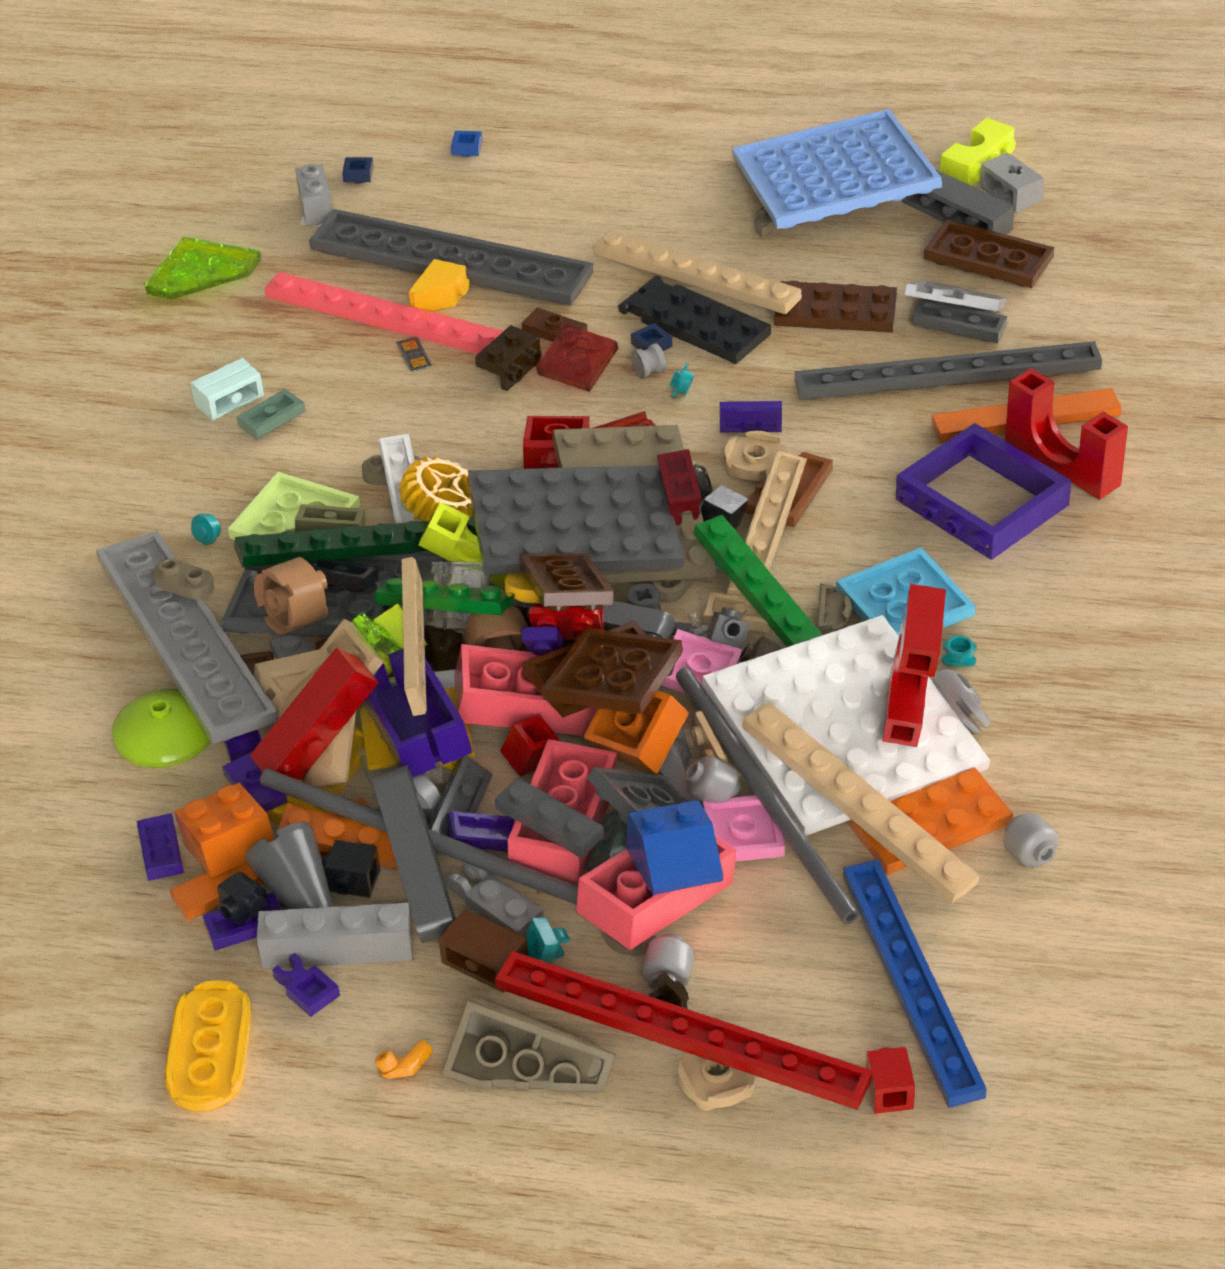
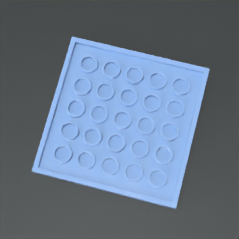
(835, 168)

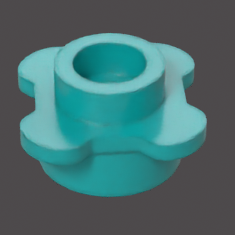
(681, 381)
(959, 652)

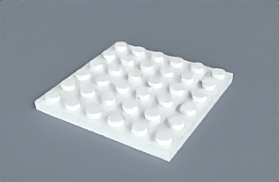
(839, 697)

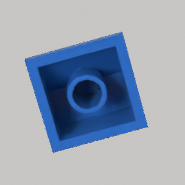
(674, 847)

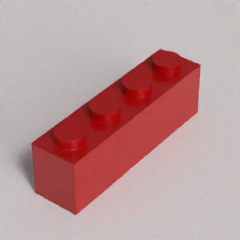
(315, 716)

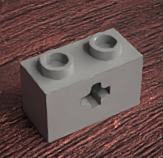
(1012, 181)
(313, 194)

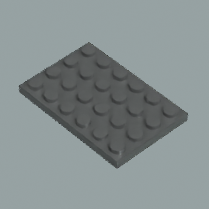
(600, 511)
(245, 616)

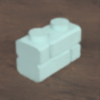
(227, 389)

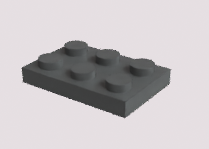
(633, 790)

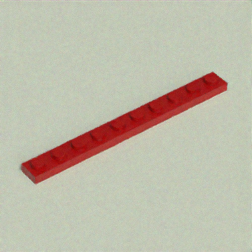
(685, 1030)

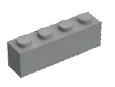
(336, 935)

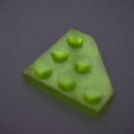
(200, 266)

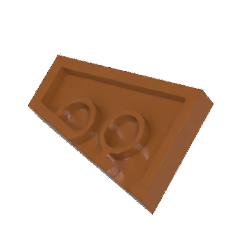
(813, 477)

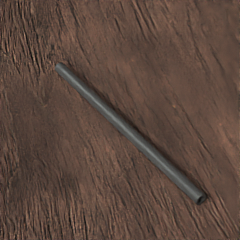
(768, 798)
(442, 844)

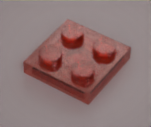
(577, 357)

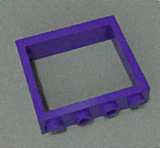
(1047, 485)

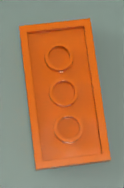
(949, 811)

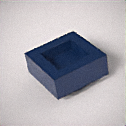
(358, 169)
(650, 335)

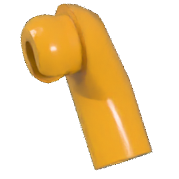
(405, 1066)

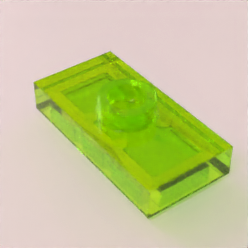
(376, 634)

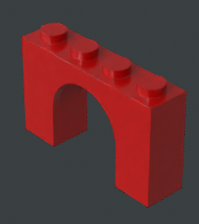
(1032, 429)
(913, 663)

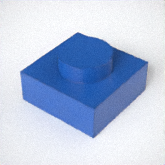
(466, 143)

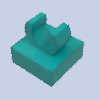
(544, 941)

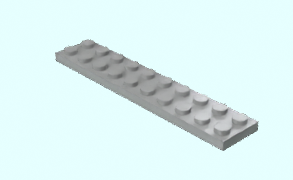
(188, 643)

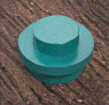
(205, 528)

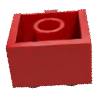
(537, 439)

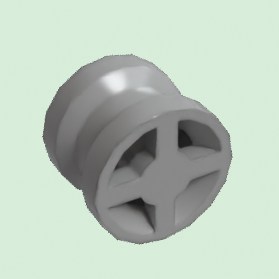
(649, 361)

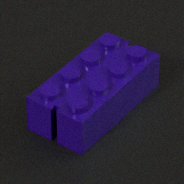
(421, 738)

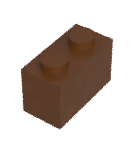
(479, 946)

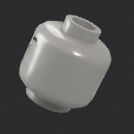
(712, 780)
(1031, 840)
(668, 955)

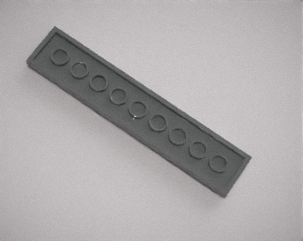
(486, 262)

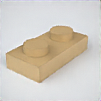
(736, 602)

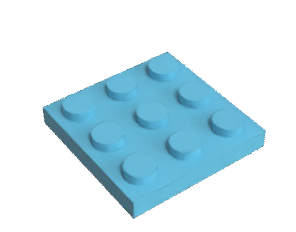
(886, 587)

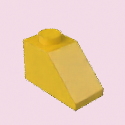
(439, 286)

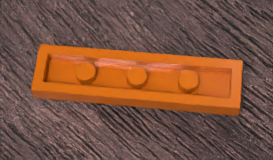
(333, 827)

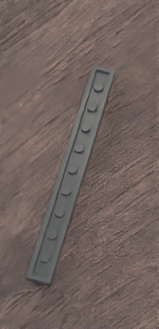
(946, 370)

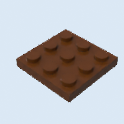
(613, 670)

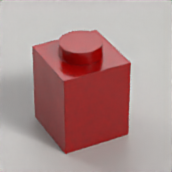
(526, 744)
(892, 1080)

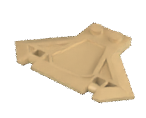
(287, 676)

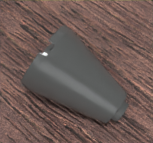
(292, 867)

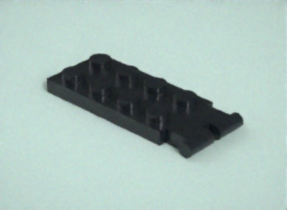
(697, 319)

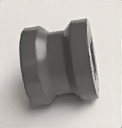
(644, 595)

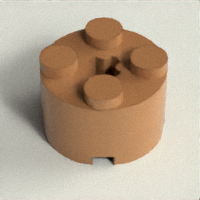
(291, 595)
(496, 630)

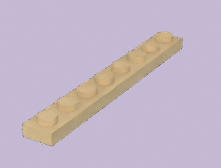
(698, 272)
(861, 802)

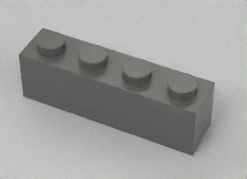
(965, 205)

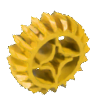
(431, 482)

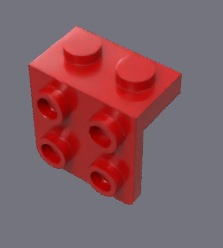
(569, 622)

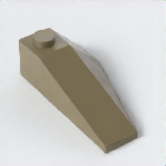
(519, 1052)

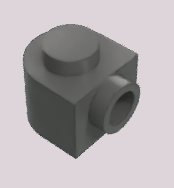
(728, 628)

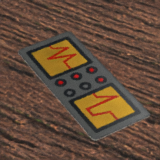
(414, 353)

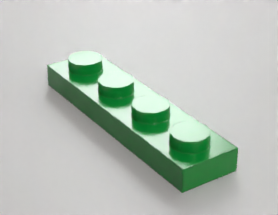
(453, 598)

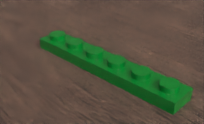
(755, 581)

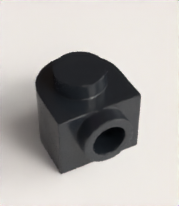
(240, 898)

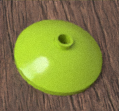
(158, 730)

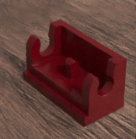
(679, 483)

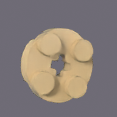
(740, 455)
(711, 1090)

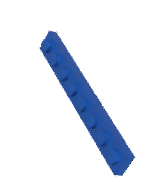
(914, 984)

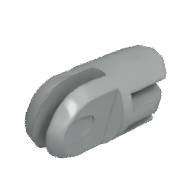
(961, 698)

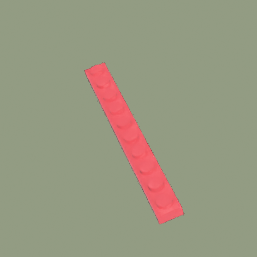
(380, 313)

